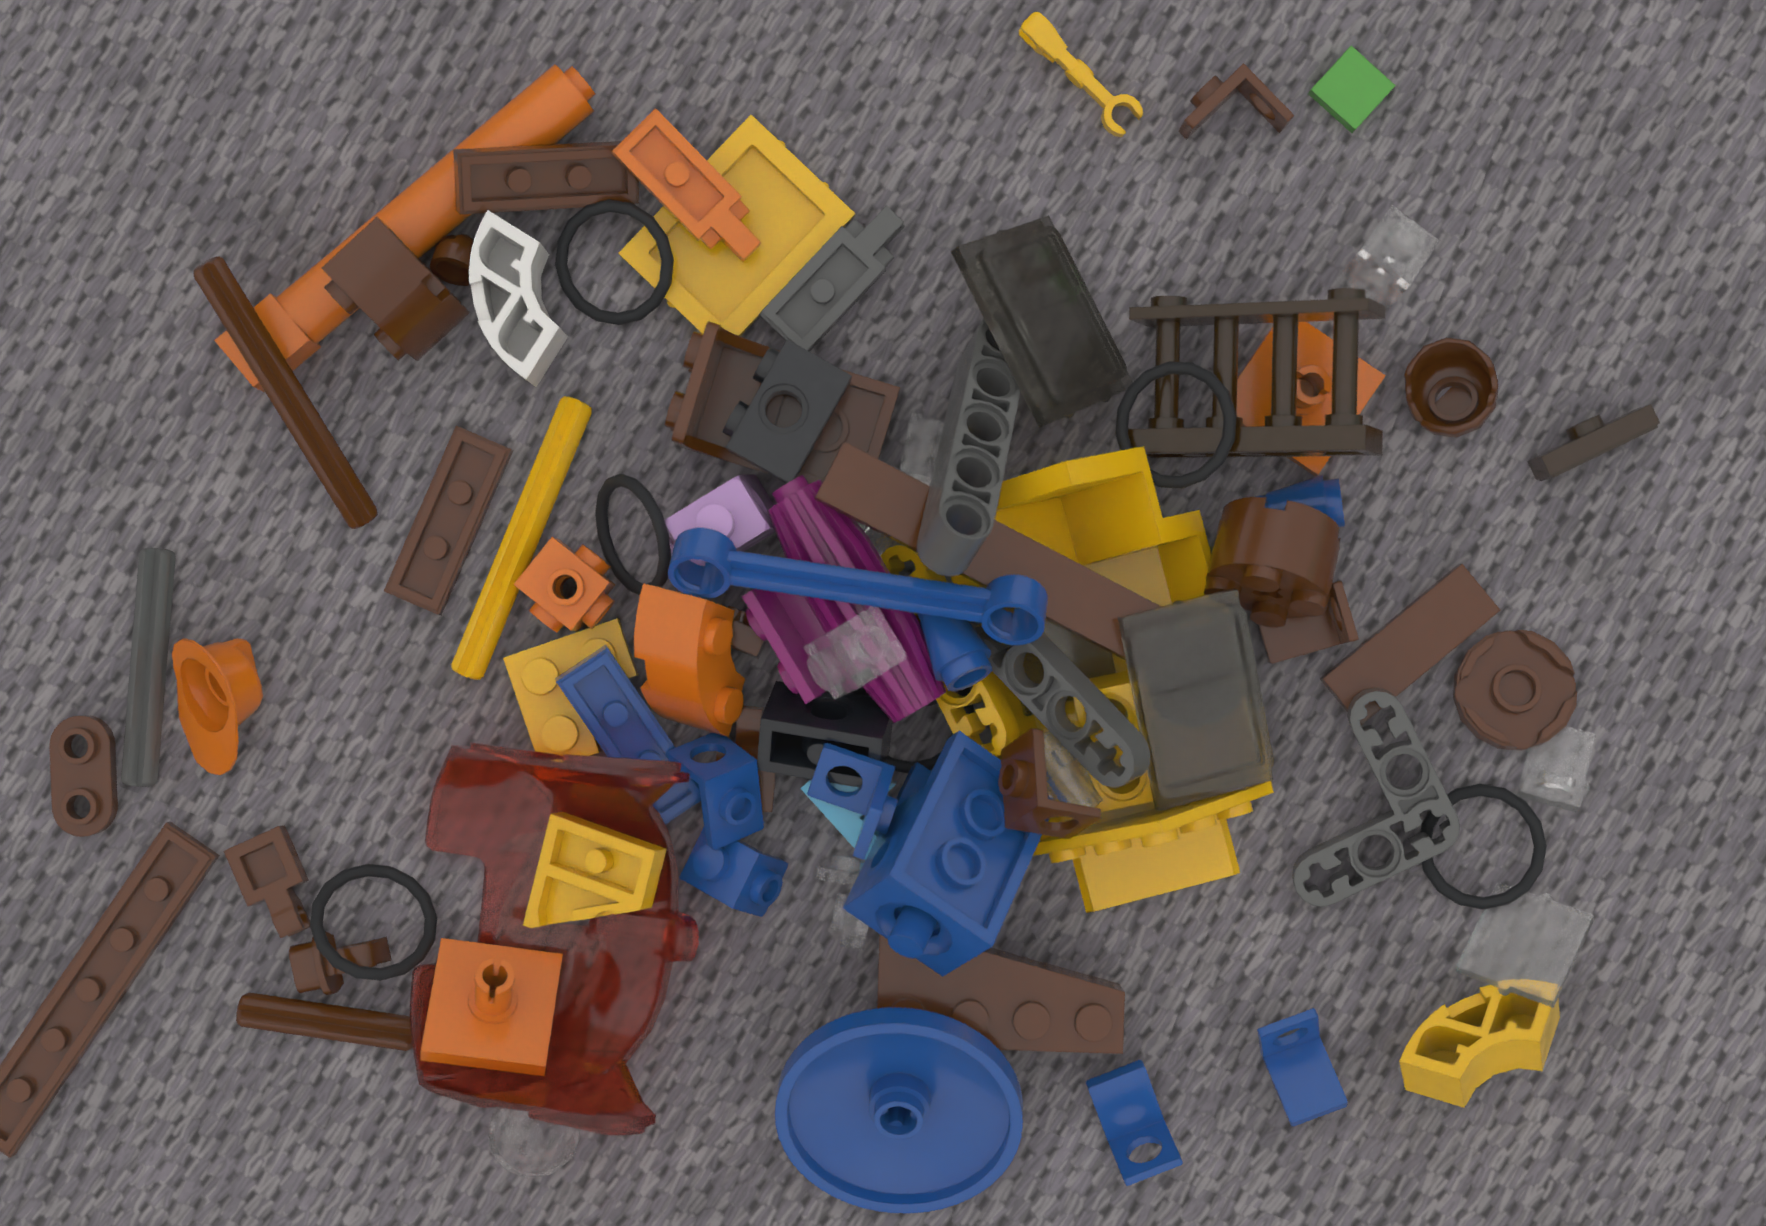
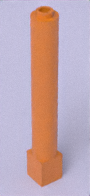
(418, 214)

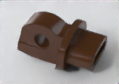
(314, 972)

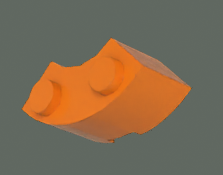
(688, 659)

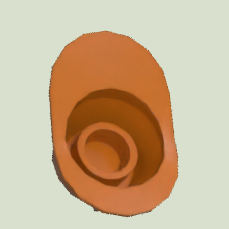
(215, 695)

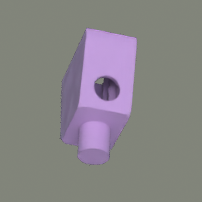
(732, 509)

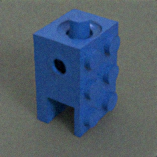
(945, 863)

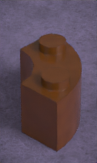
(393, 291)

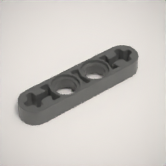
(1048, 705)

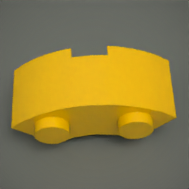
(1476, 1040)

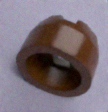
(452, 259)

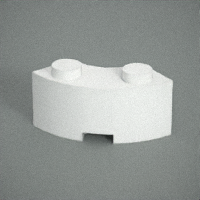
(508, 297)

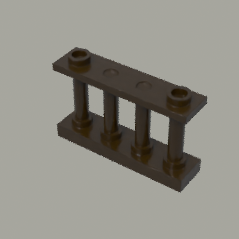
(1283, 430)

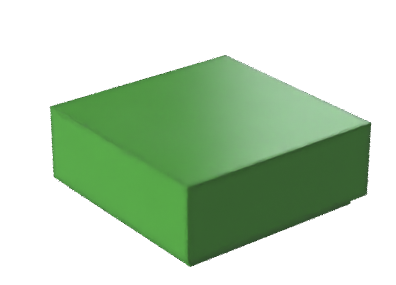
(1351, 89)

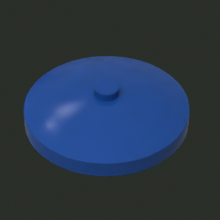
(899, 1110)

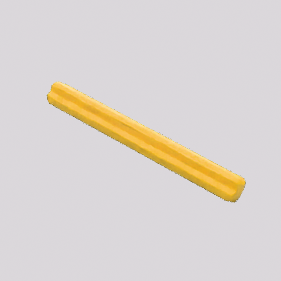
(521, 537)

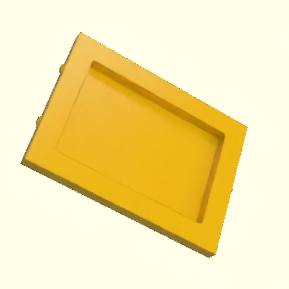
(788, 214)

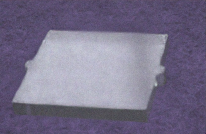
(1526, 946)

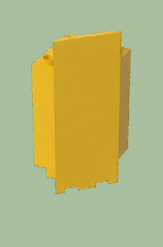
(1111, 521)

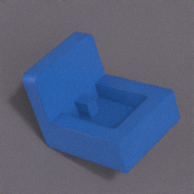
(735, 875)

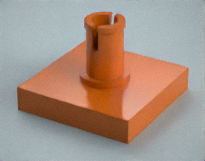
(1313, 385)
(491, 1007)

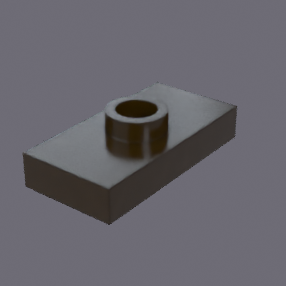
(1593, 439)

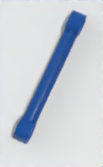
(730, 567)

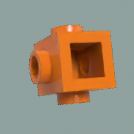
(545, 580)

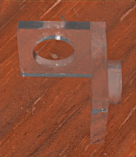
(1558, 770)

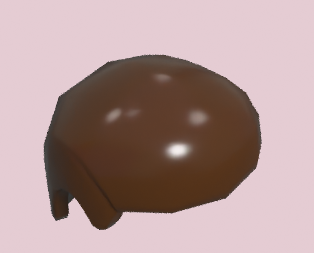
(1472, 384)

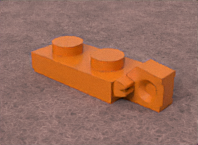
(686, 185)

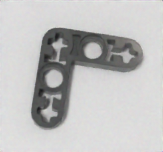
(1405, 803)

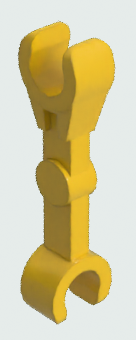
(1045, 40)

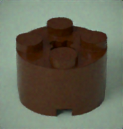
(1275, 559)

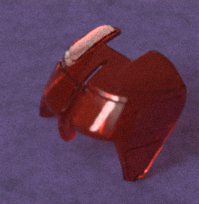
(612, 973)

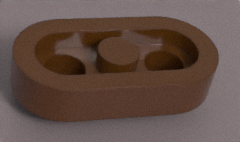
(88, 775)

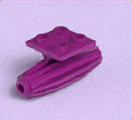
(791, 621)

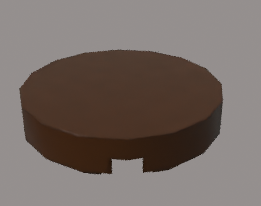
(1515, 690)

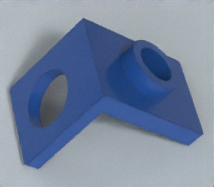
(726, 787)
(868, 800)
(1301, 1068)
(1132, 1118)

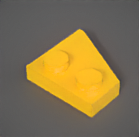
(591, 873)

